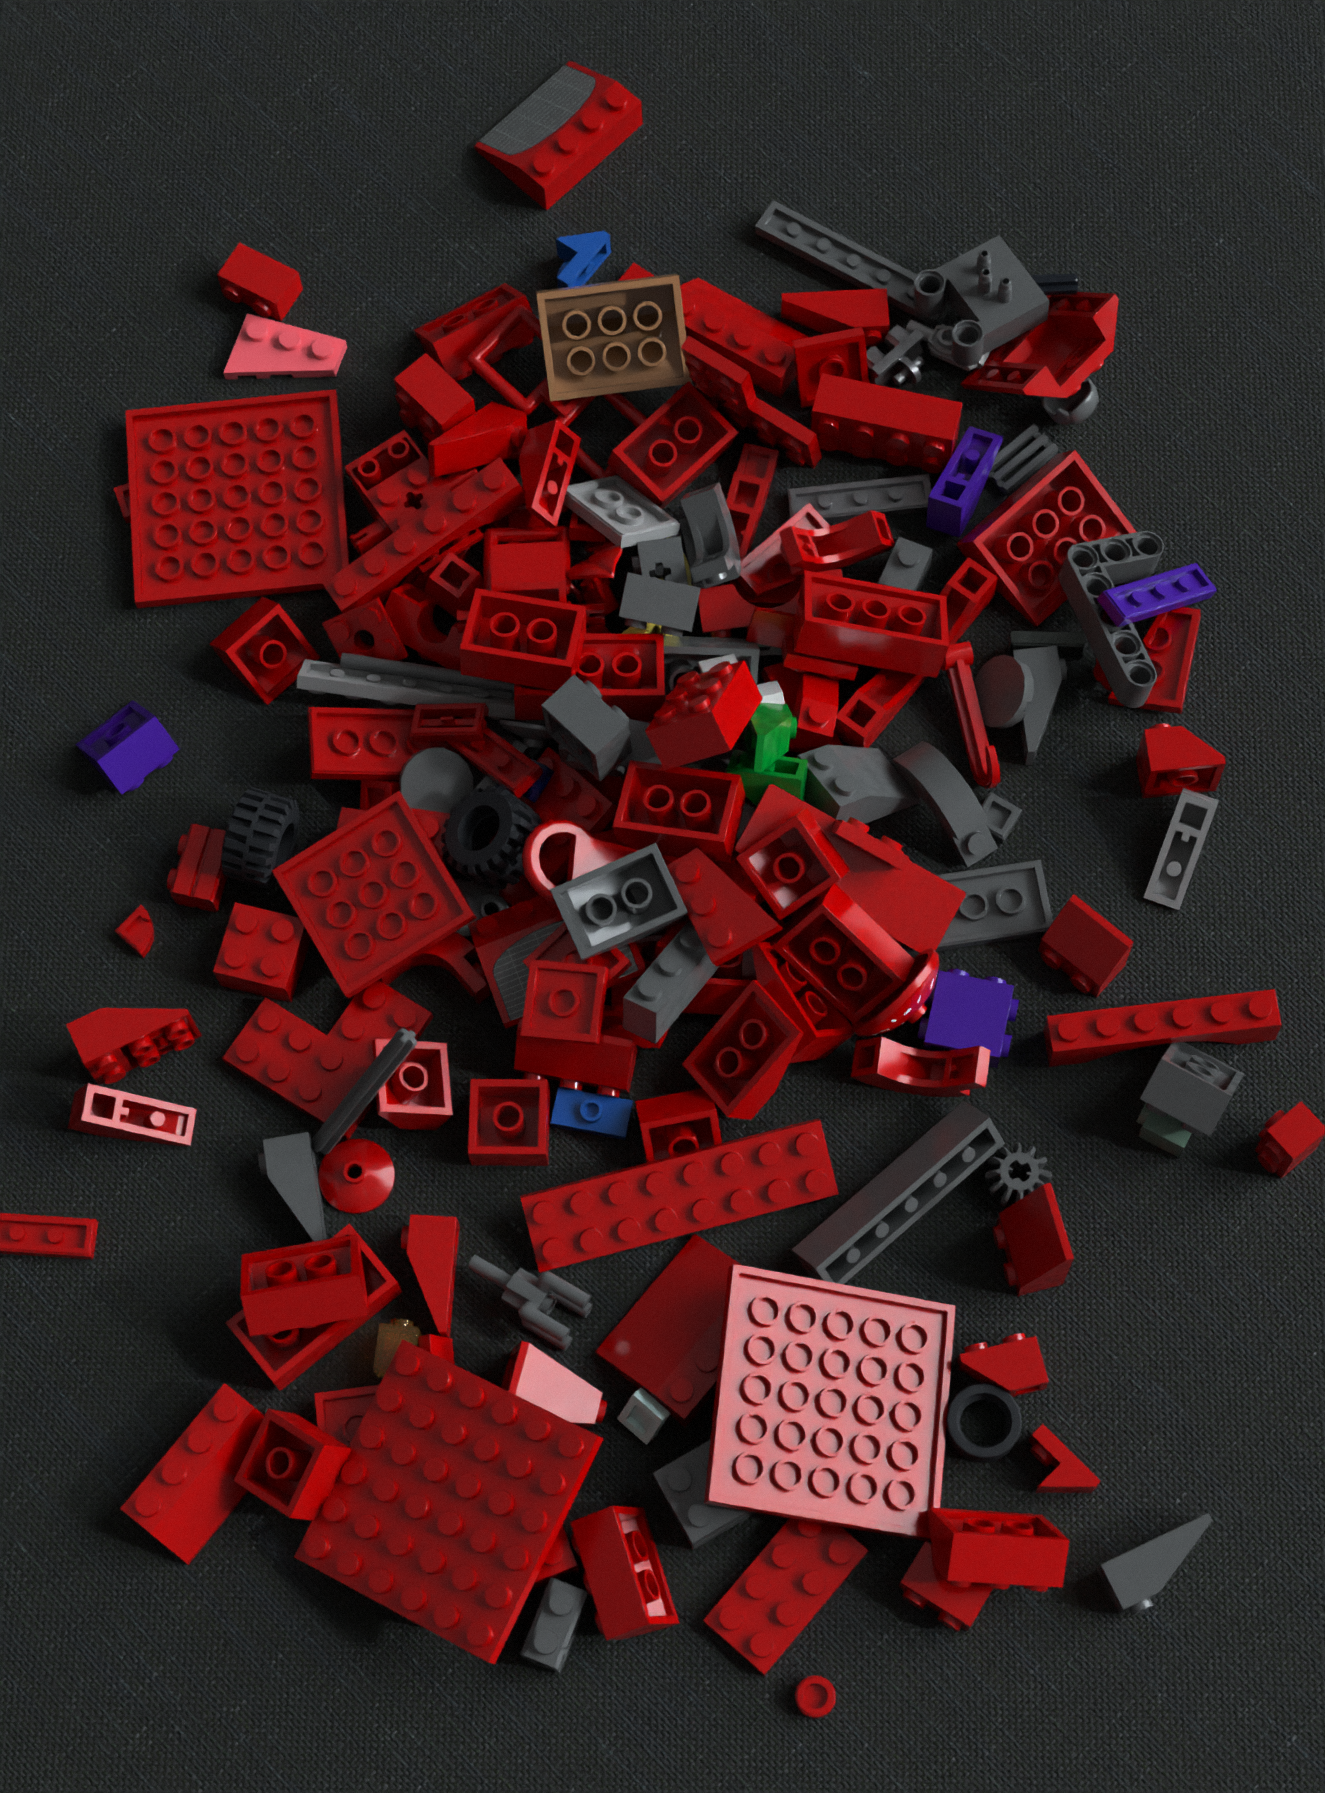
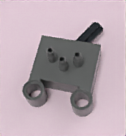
(991, 297)

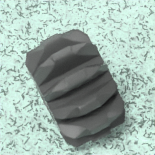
(1021, 1163)

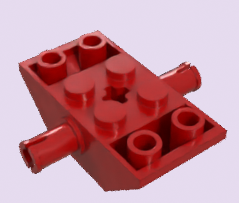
(397, 489)
(533, 572)

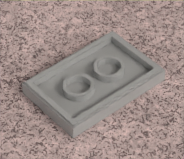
(619, 511)

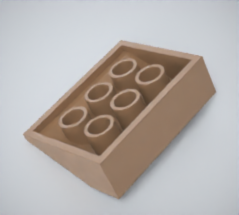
(613, 337)

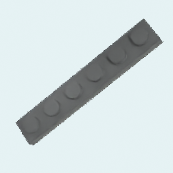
(841, 257)

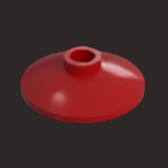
(367, 1190)

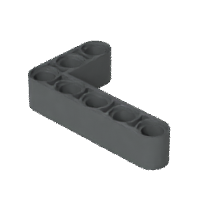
(1084, 576)

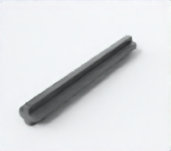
(364, 1090)

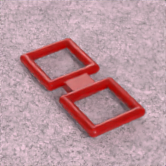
(565, 409)
(522, 528)

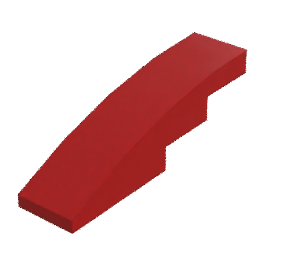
(749, 492)

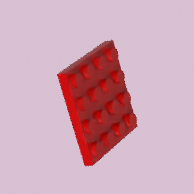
(374, 894)

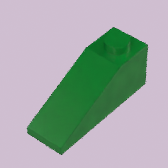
(768, 734)

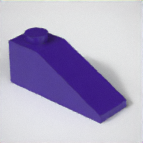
(962, 482)

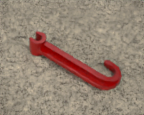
(981, 756)

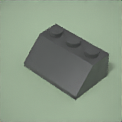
(684, 652)

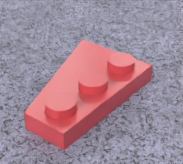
(282, 349)

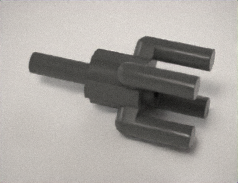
(536, 1298)

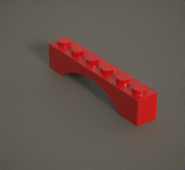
(474, 503)
(887, 692)
(1220, 1018)

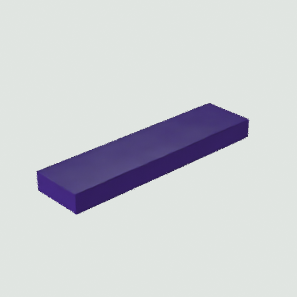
(1156, 594)

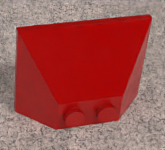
(1055, 354)

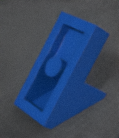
(582, 257)

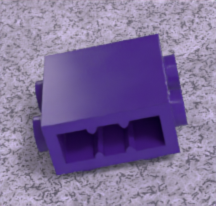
(969, 1014)

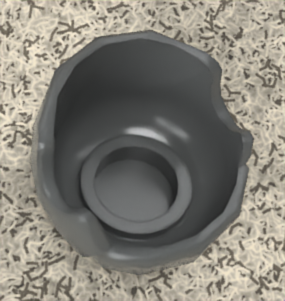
(1074, 408)

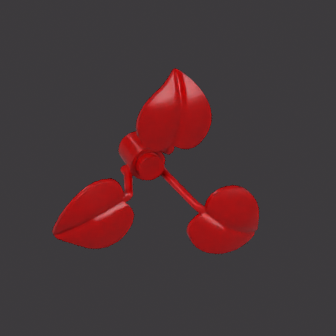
(596, 573)

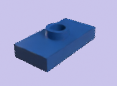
(591, 1113)

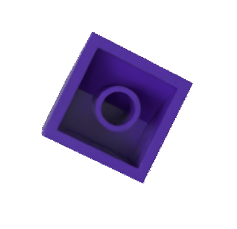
(128, 747)

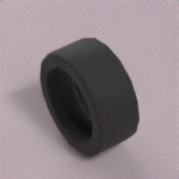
(1000, 1398)

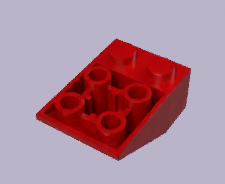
(126, 1038)

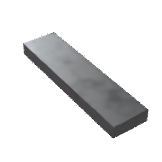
(851, 499)

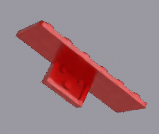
(881, 880)

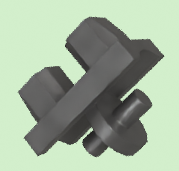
(901, 362)

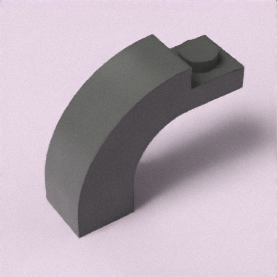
(713, 536)
(950, 800)

